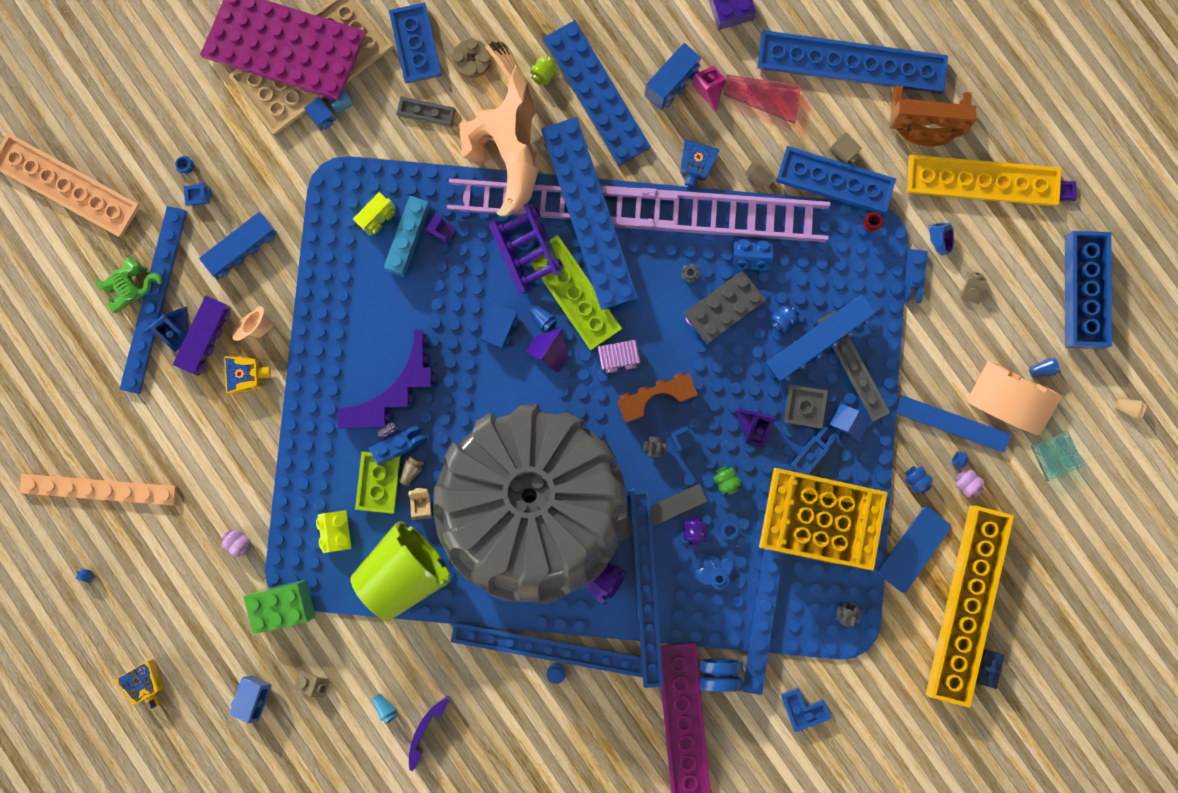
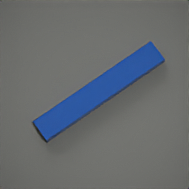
(952, 423)

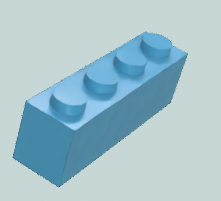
(407, 236)

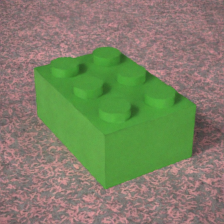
(279, 606)

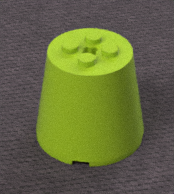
(399, 573)

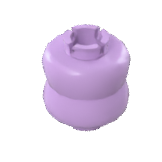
(969, 483)
(236, 543)

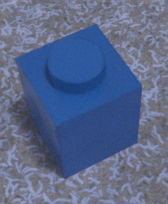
(320, 114)

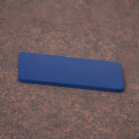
(914, 549)

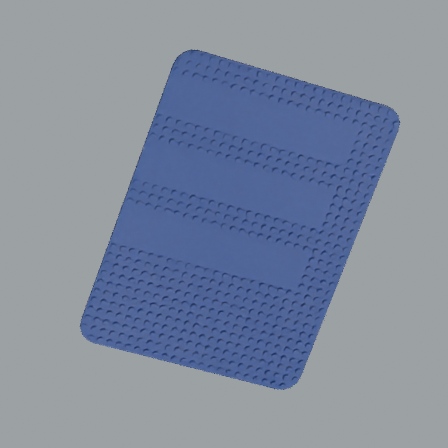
(358, 333)

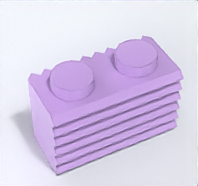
(619, 355)

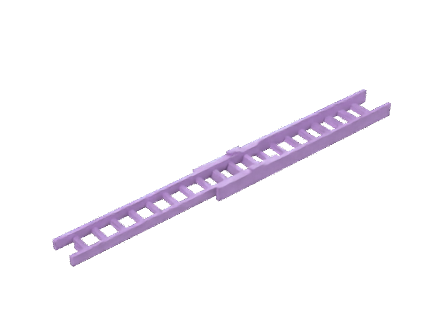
(665, 225)

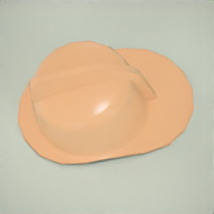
(253, 325)

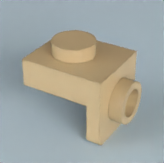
(420, 504)

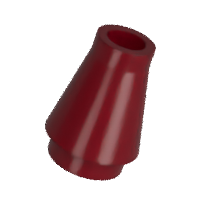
(873, 218)

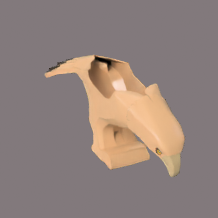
(511, 131)

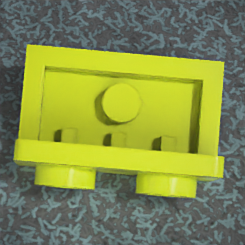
(333, 531)

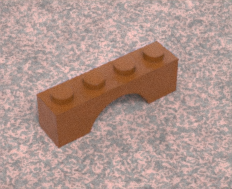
(679, 388)

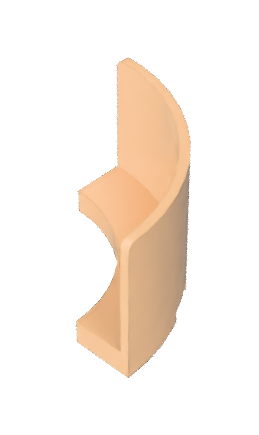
(1014, 399)

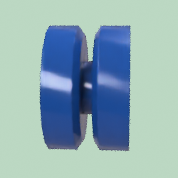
(721, 677)

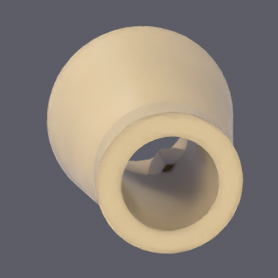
(1131, 407)

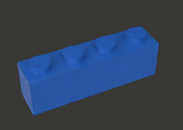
(238, 245)

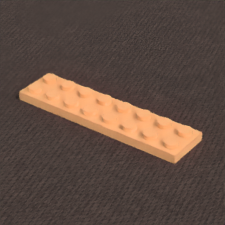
(66, 185)

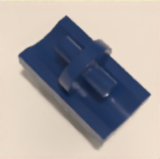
(990, 669)

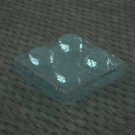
(1057, 455)

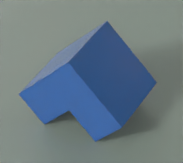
(850, 422)

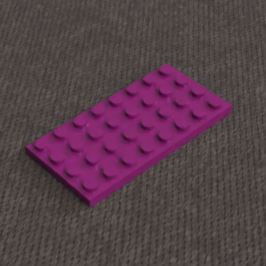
(284, 45)

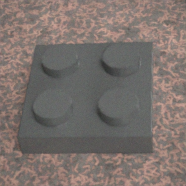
(805, 406)

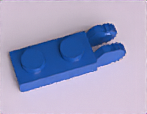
(915, 274)
(396, 446)
(812, 452)

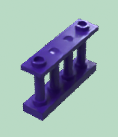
(507, 249)

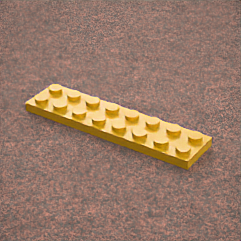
(983, 180)

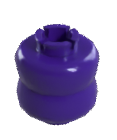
(695, 531)

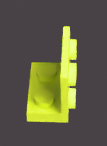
(375, 214)

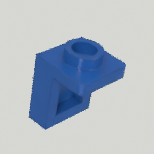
(197, 194)

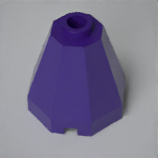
(607, 583)

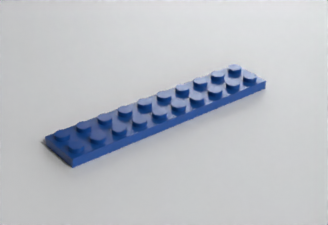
(852, 61)
(589, 213)

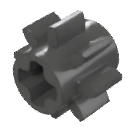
(655, 447)
(848, 614)

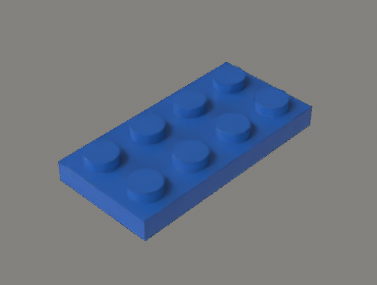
(415, 43)

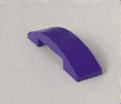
(416, 752)

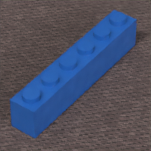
(819, 338)

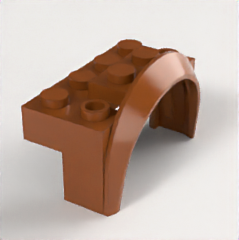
(946, 115)

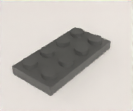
(724, 307)

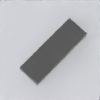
(426, 111)

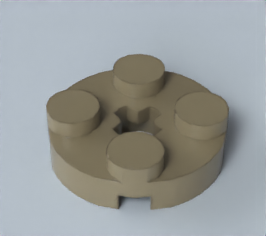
(471, 68)

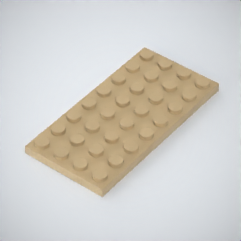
(282, 104)

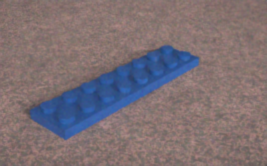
(596, 93)

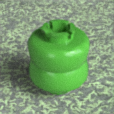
(727, 480)

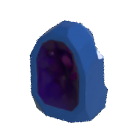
(942, 237)

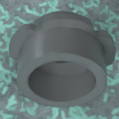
(690, 268)

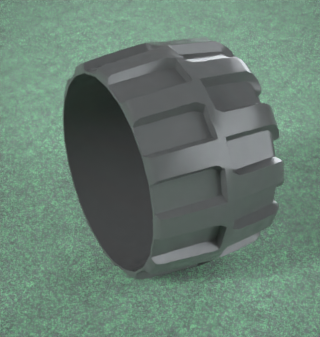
(540, 546)

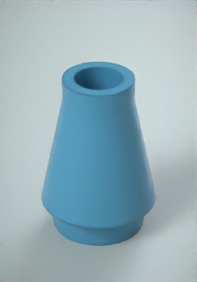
(384, 708)

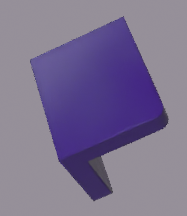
(441, 229)

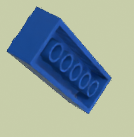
(1088, 290)

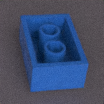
(672, 77)

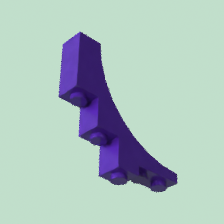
(414, 376)

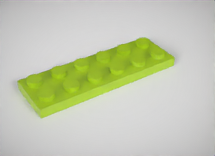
(577, 298)

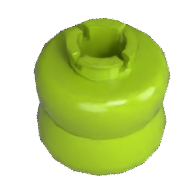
(543, 70)

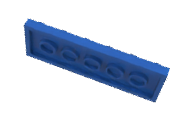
(836, 180)

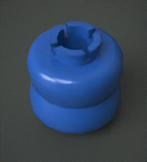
(785, 319)
(918, 479)

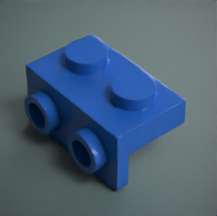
(752, 254)

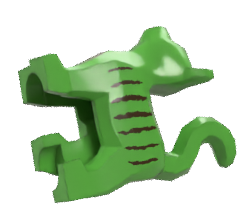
(122, 283)

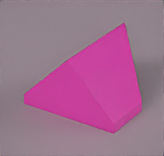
(709, 85)

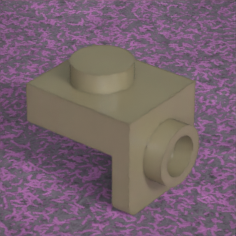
(974, 287)
(311, 684)

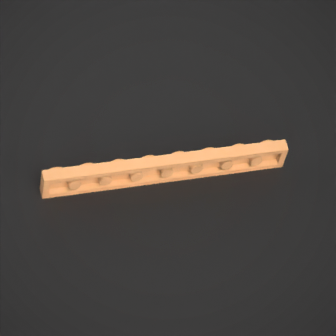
(98, 489)

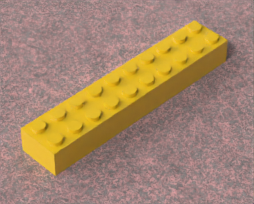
(969, 606)

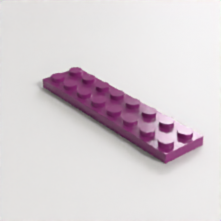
(684, 719)

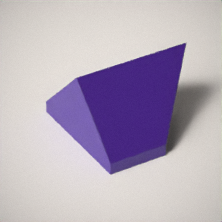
(549, 349)
(755, 426)

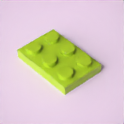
(377, 484)

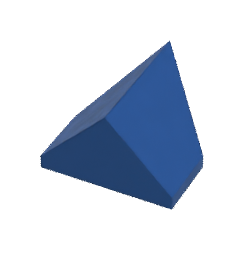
(172, 328)

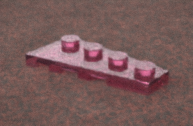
(768, 96)

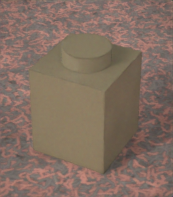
(846, 149)

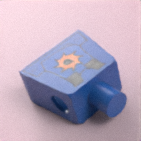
(697, 161)

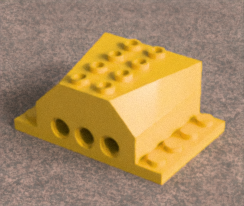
(823, 519)

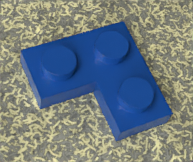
(802, 715)

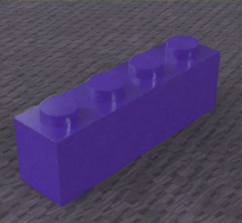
(202, 336)

